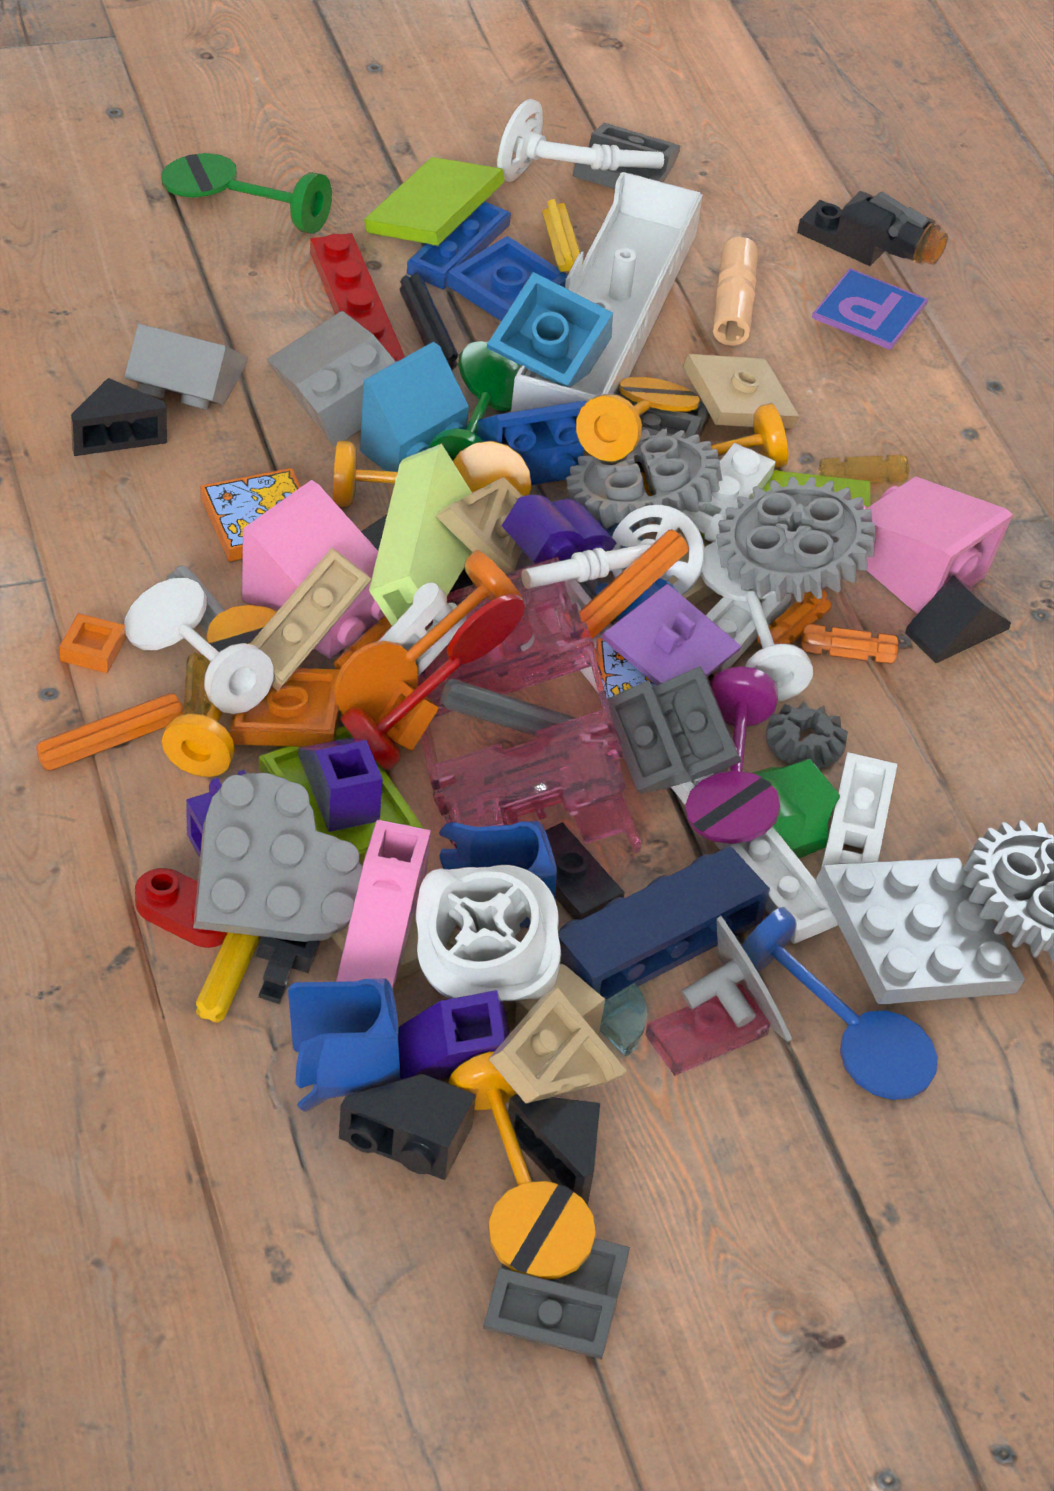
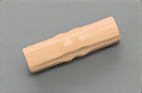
(735, 291)

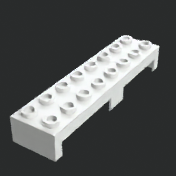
(627, 274)

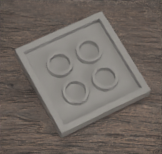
(918, 931)

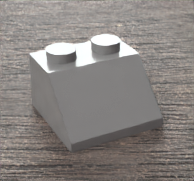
(183, 366)

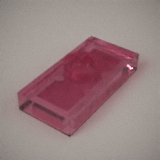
(702, 1034)

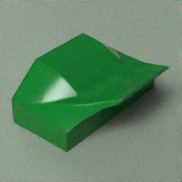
(804, 803)

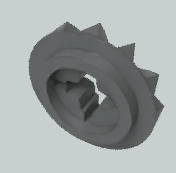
(822, 748)

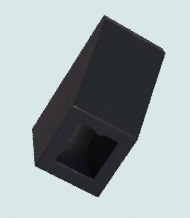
(410, 1122)

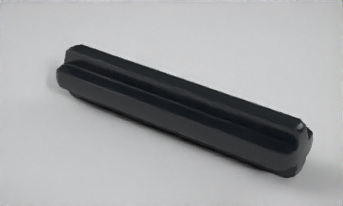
(427, 316)

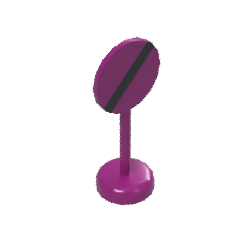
(737, 803)

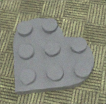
(269, 866)

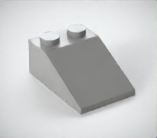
(328, 373)

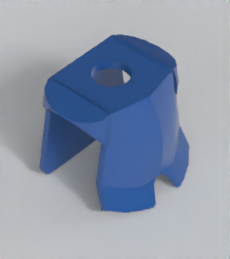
(516, 845)
(343, 1037)

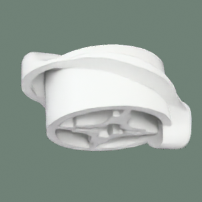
(488, 909)

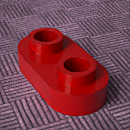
(174, 906)

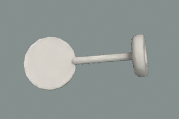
(169, 612)
(782, 662)

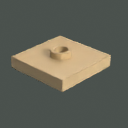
(736, 388)

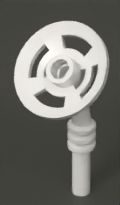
(533, 145)
(598, 563)

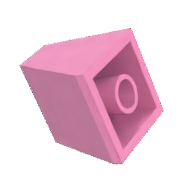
(929, 536)
(288, 545)

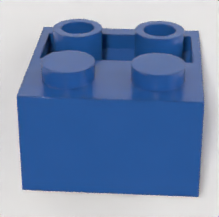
(541, 436)

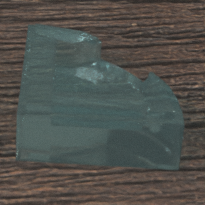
(625, 1019)

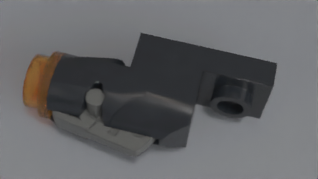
(873, 226)

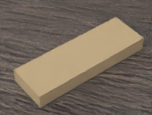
(310, 614)

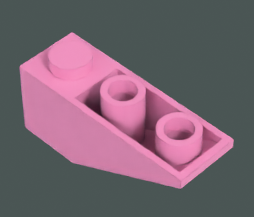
(385, 902)

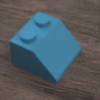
(553, 332)
(409, 407)

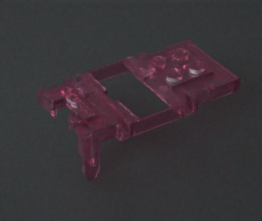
(566, 761)

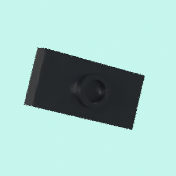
(580, 880)

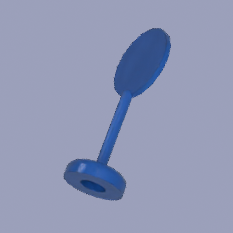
(878, 1048)

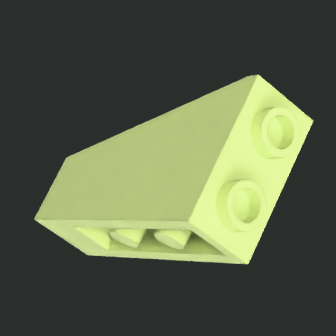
(414, 541)

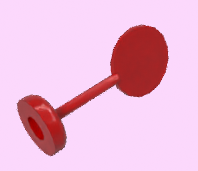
(471, 641)

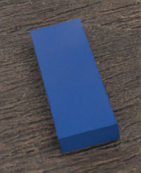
(464, 242)

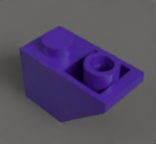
(343, 782)
(451, 1034)

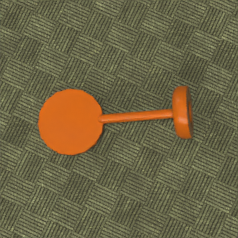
(379, 667)

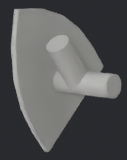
(722, 983)

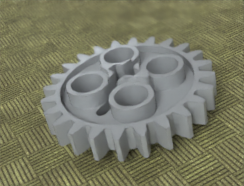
(677, 474)
(796, 539)
(1016, 883)

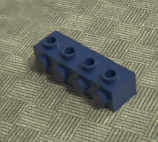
(663, 923)

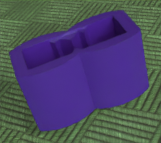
(554, 528)

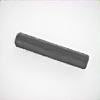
(499, 708)

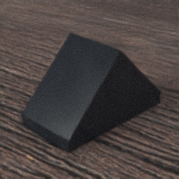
(117, 420)
(955, 621)
(559, 1138)

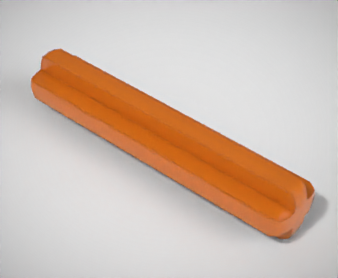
(633, 581)
(108, 732)

